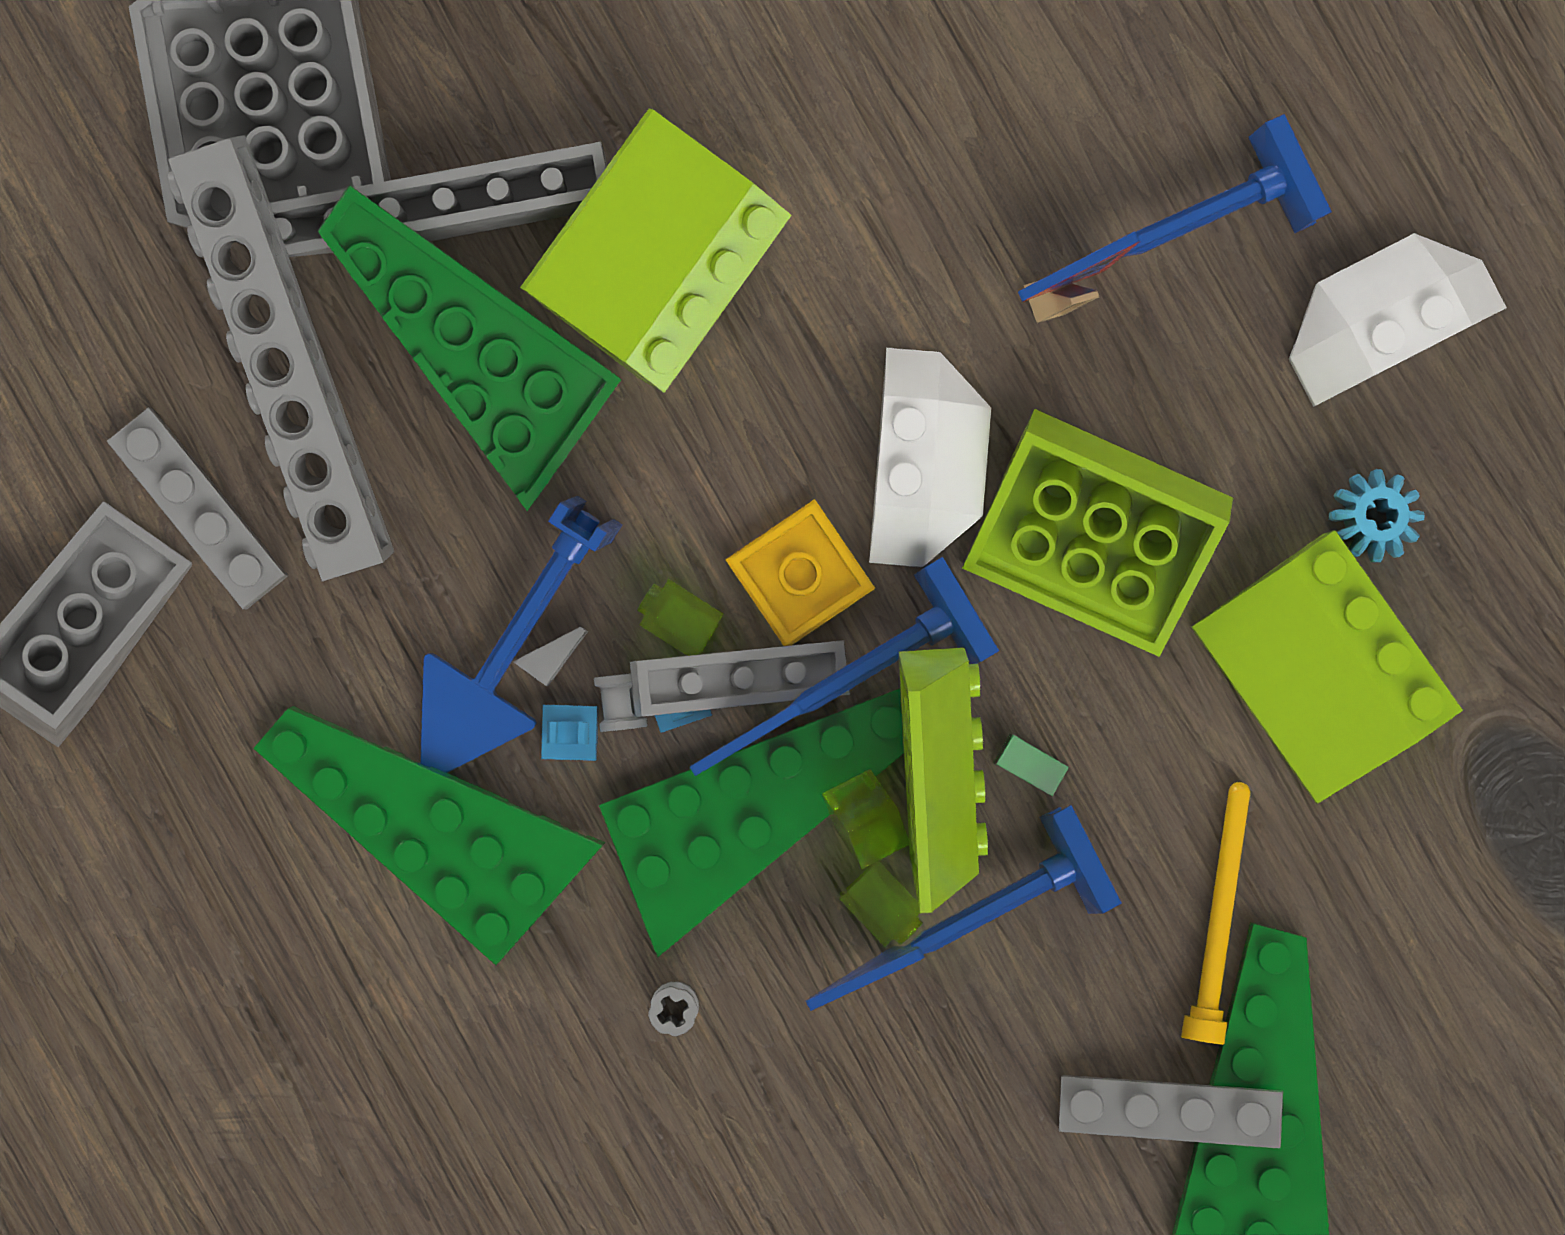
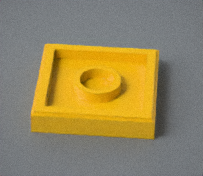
(800, 574)

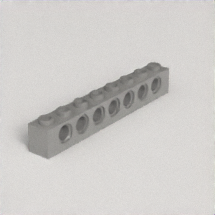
(290, 329)

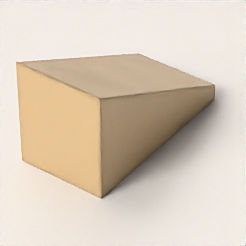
(1060, 301)

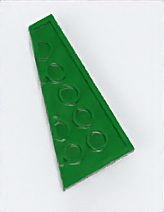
(493, 363)
(709, 834)
(450, 842)
(1270, 1049)

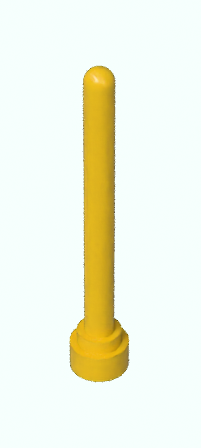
(1206, 1019)

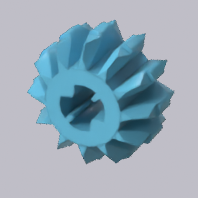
(1387, 501)

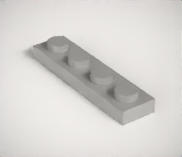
(197, 508)
(732, 677)
(1171, 1111)

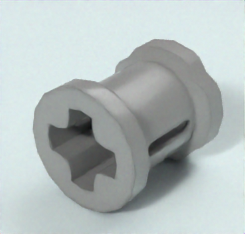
(618, 703)
(670, 1024)

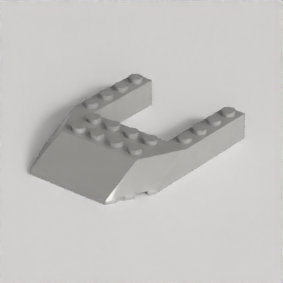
(307, 103)

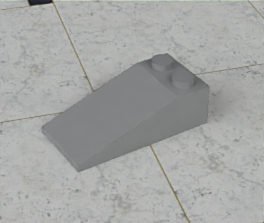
(83, 621)

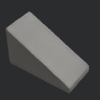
(549, 659)

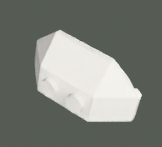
(1388, 312)
(927, 458)

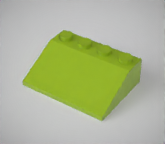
(656, 250)
(1098, 533)
(1326, 667)
(941, 771)

